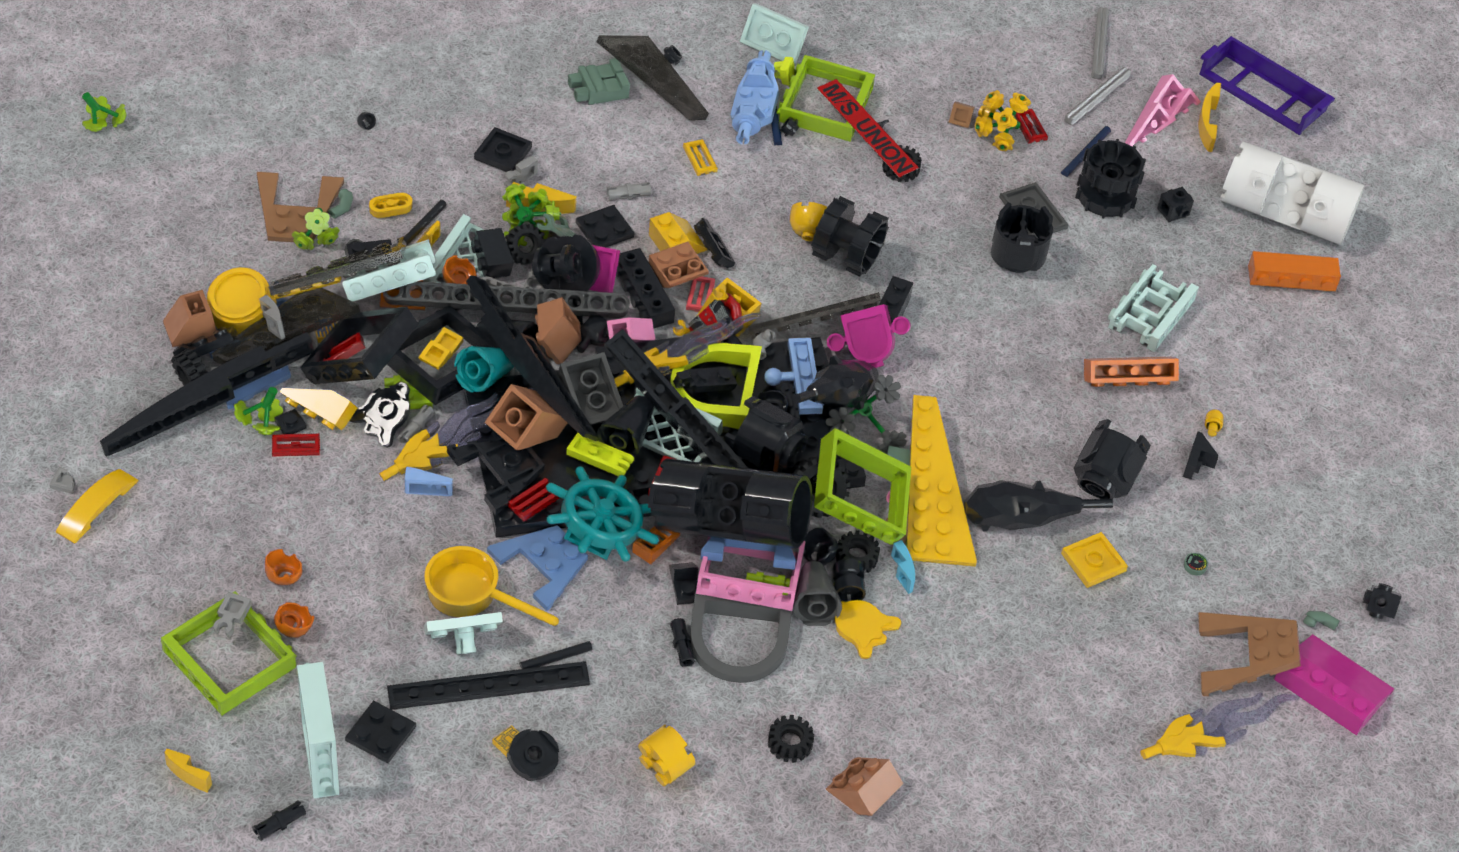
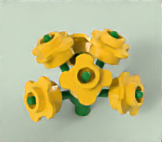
(1005, 119)

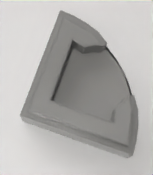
(62, 481)

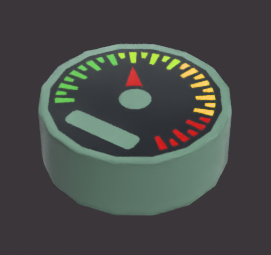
(1195, 564)

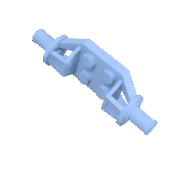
(755, 98)

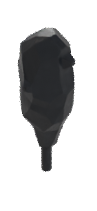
(841, 384)
(1023, 505)

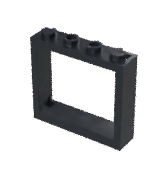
(394, 328)
(448, 385)

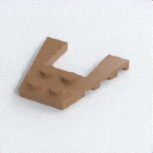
(285, 219)
(1271, 648)

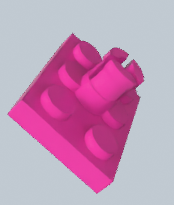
(608, 268)

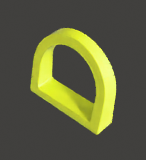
(733, 354)

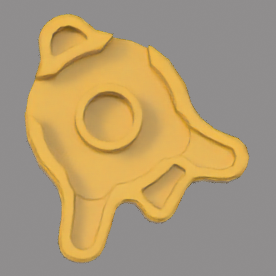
(863, 626)

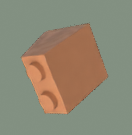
(525, 418)

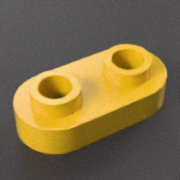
(390, 205)

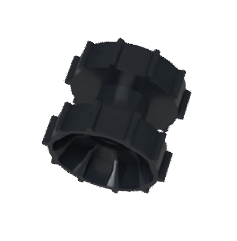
(1110, 178)
(860, 241)

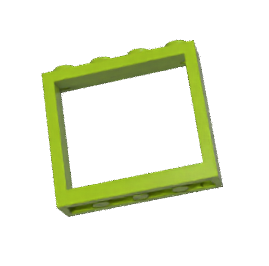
(828, 71)
(875, 462)
(222, 702)

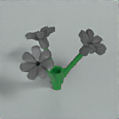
(884, 390)

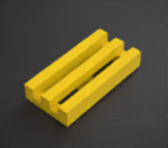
(705, 169)

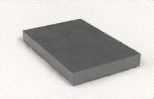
(1034, 196)

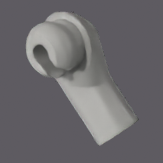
(764, 339)

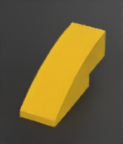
(565, 201)

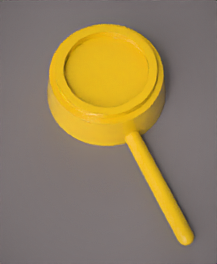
(236, 297)
(464, 582)

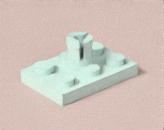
(773, 33)
(463, 629)

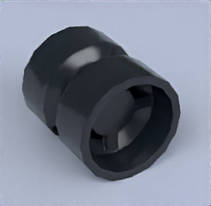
(849, 579)

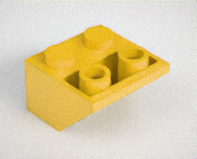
(748, 302)

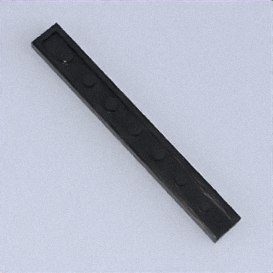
(488, 685)

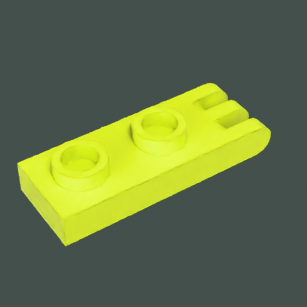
(600, 455)

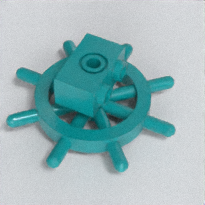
(597, 522)

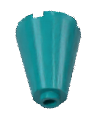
(481, 367)

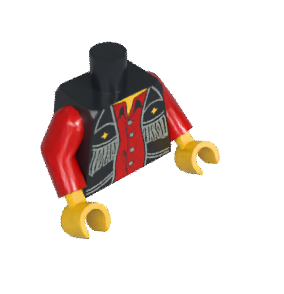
(722, 307)

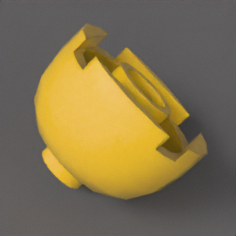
(806, 219)

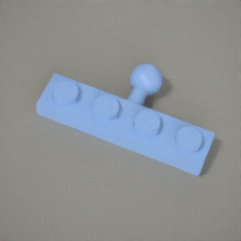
(802, 372)

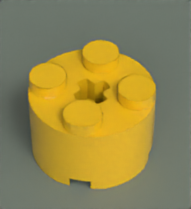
(666, 754)

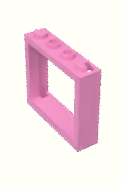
(748, 590)

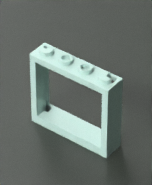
(318, 729)

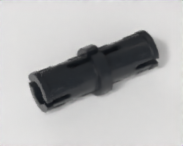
(682, 642)
(279, 820)

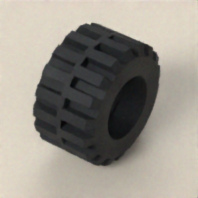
(810, 468)

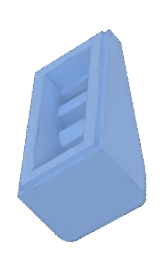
(427, 483)

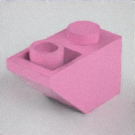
(637, 328)

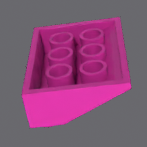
(1335, 685)

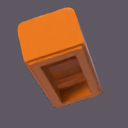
(650, 555)

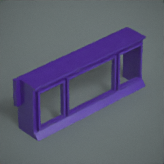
(1270, 72)

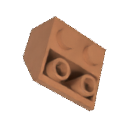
(677, 265)
(189, 319)
(557, 329)
(865, 784)

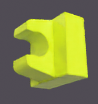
(785, 70)

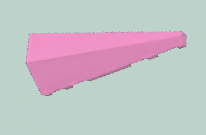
(1160, 110)

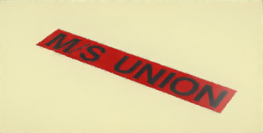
(867, 128)

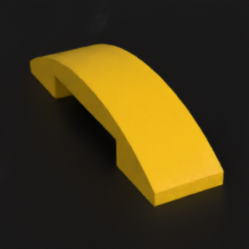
(1208, 131)
(93, 502)

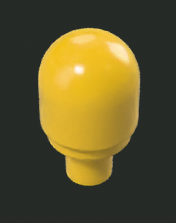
(1215, 419)

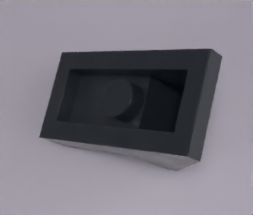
(1201, 454)
(684, 581)

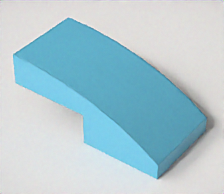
(905, 569)

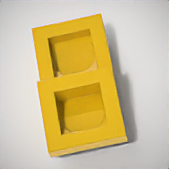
(441, 349)
(182, 767)

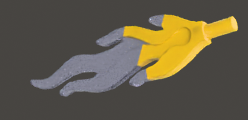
(689, 346)
(429, 454)
(1212, 729)

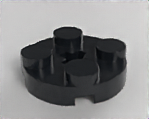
(531, 768)

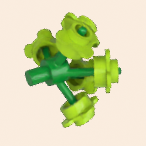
(519, 214)

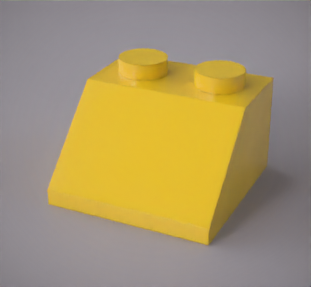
(671, 230)

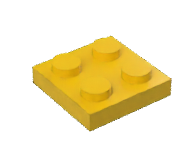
(1094, 559)

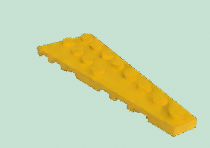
(935, 507)

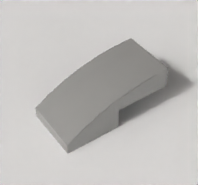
(272, 316)

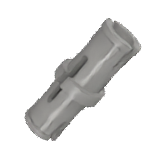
(629, 191)
(416, 424)

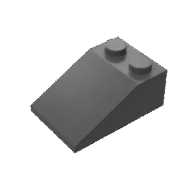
(592, 387)

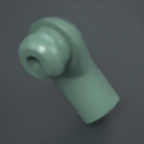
(344, 205)
(1321, 617)

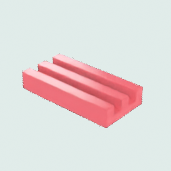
(697, 307)

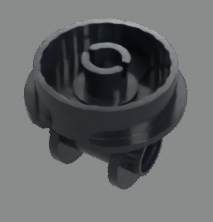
(566, 263)

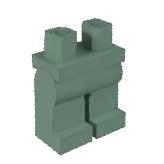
(600, 83)

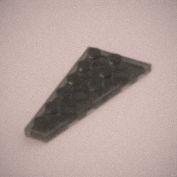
(652, 67)
(344, 266)
(824, 313)

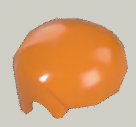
(457, 270)
(277, 563)
(289, 614)

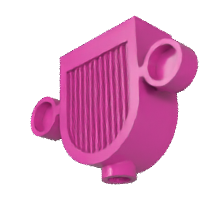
(869, 334)

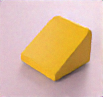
(432, 233)

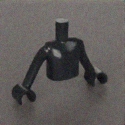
(592, 331)

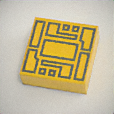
(504, 739)

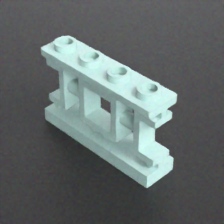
(1165, 319)

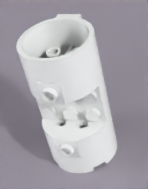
(1292, 192)

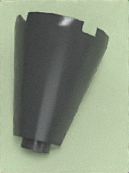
(816, 597)

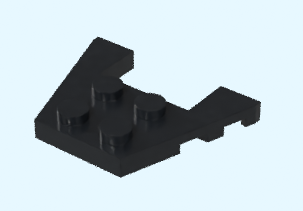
(510, 466)

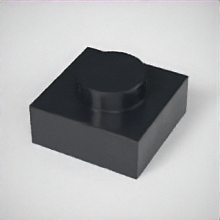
(290, 422)

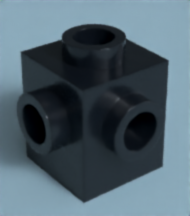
(1175, 204)
(1388, 607)

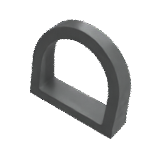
(726, 607)

